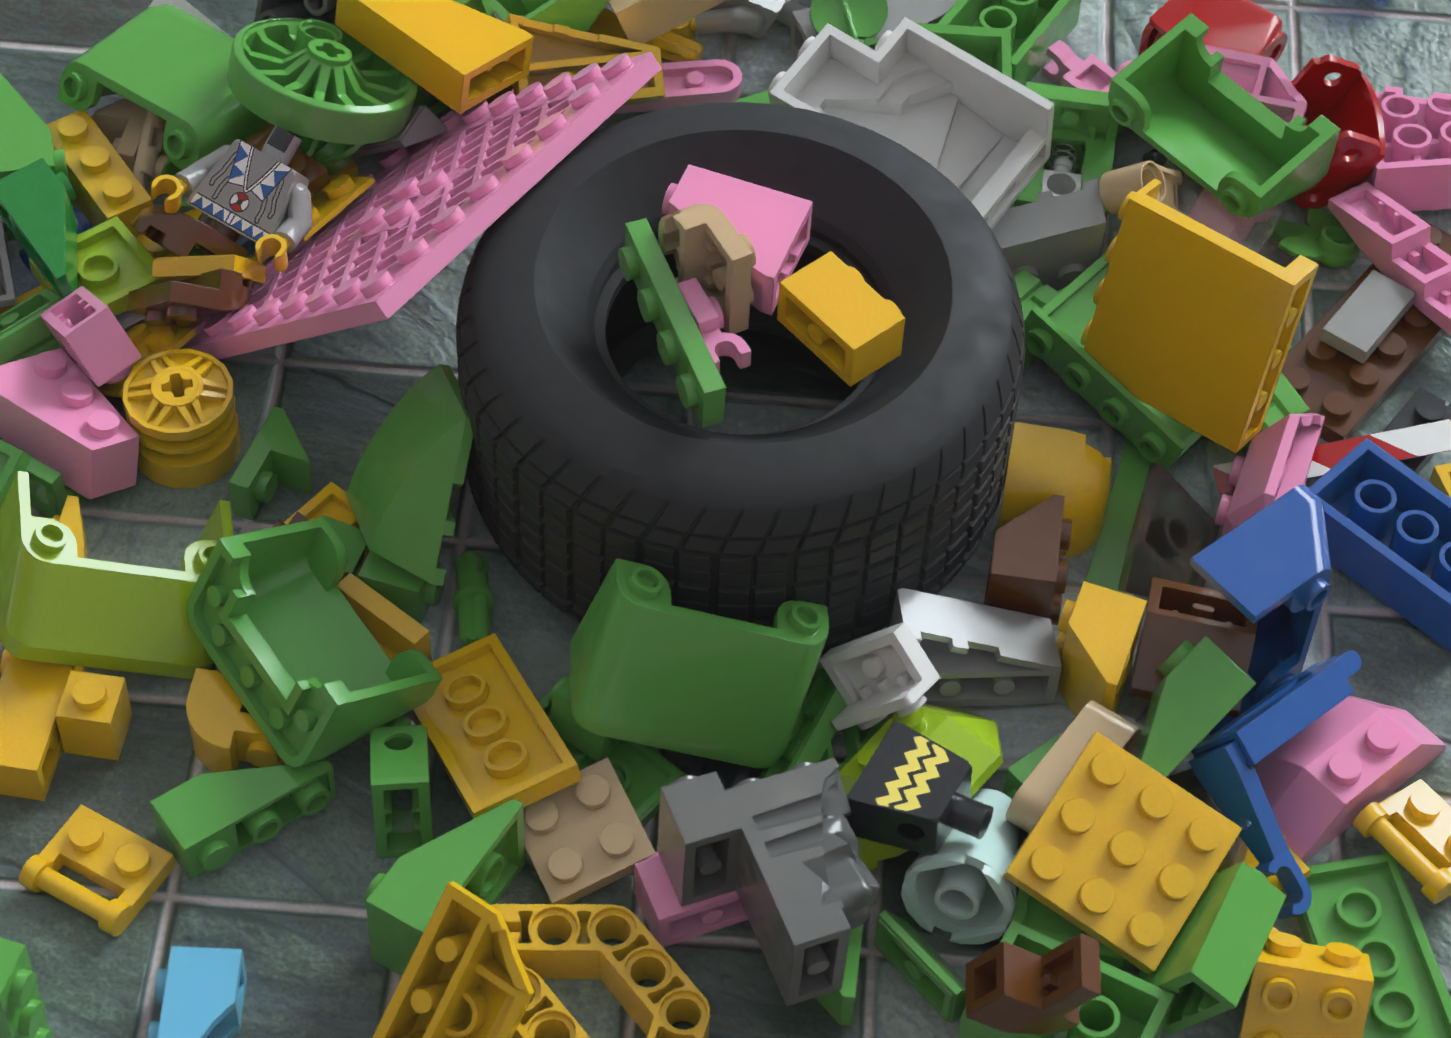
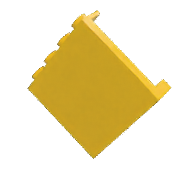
(1194, 319)

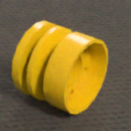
(184, 417)

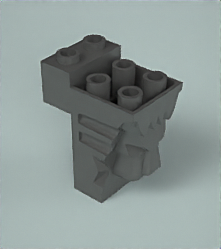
(785, 855)

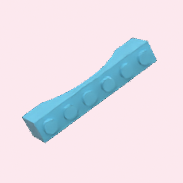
(200, 993)

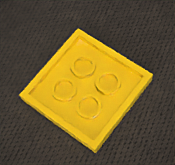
(1122, 853)

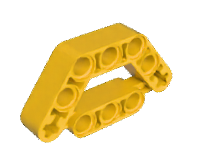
(616, 966)

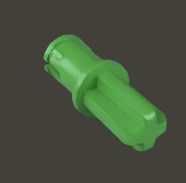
(473, 598)

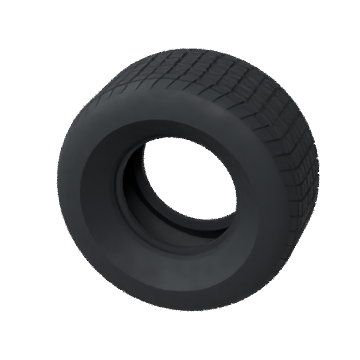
(737, 524)

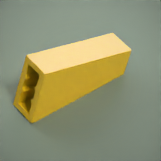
(441, 46)

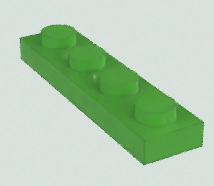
(677, 332)

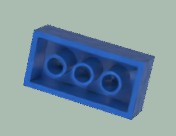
(1391, 535)

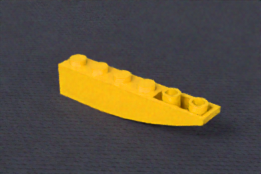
(30, 701)

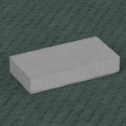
(1367, 316)

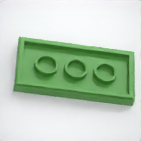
(1372, 909)

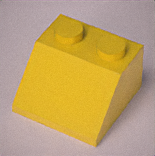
(1097, 645)

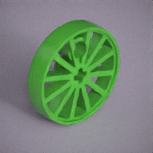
(318, 82)

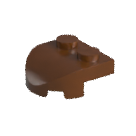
(180, 232)
(190, 298)

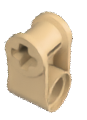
(1120, 182)

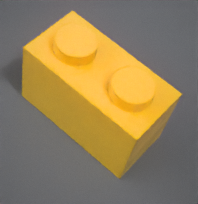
(841, 318)

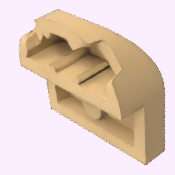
(715, 254)

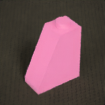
(771, 219)

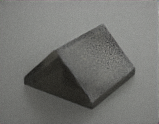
(1165, 535)

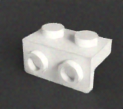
(879, 676)

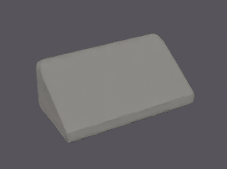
(420, 126)

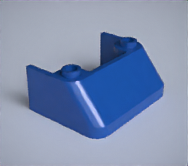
(1277, 575)

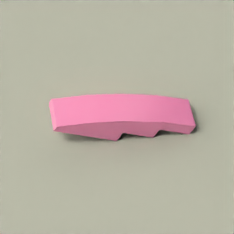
(1398, 247)

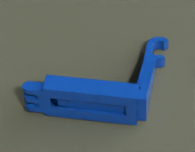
(1224, 760)

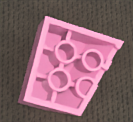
(1416, 150)

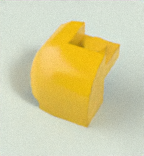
(1059, 463)

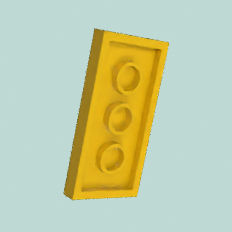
(493, 731)

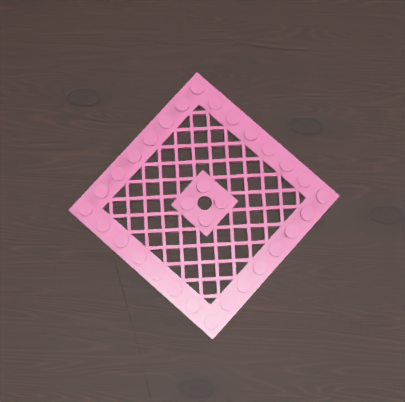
(422, 210)

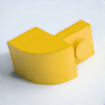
(223, 727)

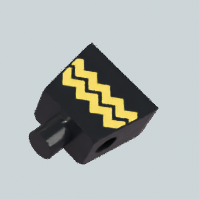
(915, 794)

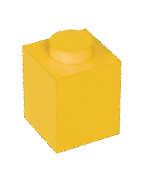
(94, 715)

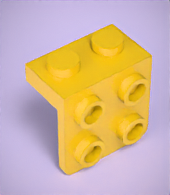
(1307, 990)

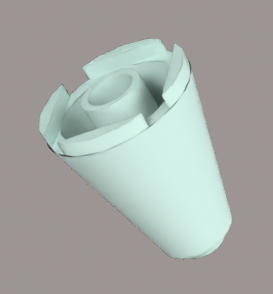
(964, 882)

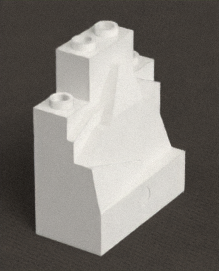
(932, 100)

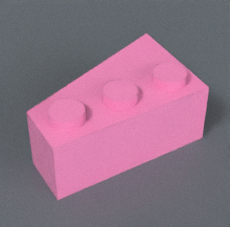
(67, 424)

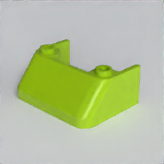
(96, 609)

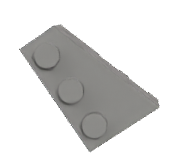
(1054, 235)
(981, 651)

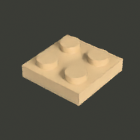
(585, 835)

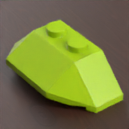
(957, 730)

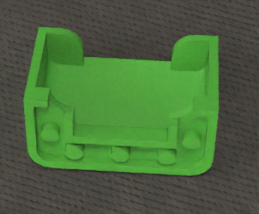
(174, 71)
(1215, 127)
(296, 644)
(691, 675)

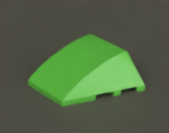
(409, 475)

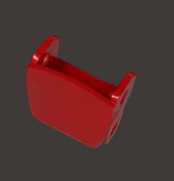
(1231, 24)
(1354, 109)

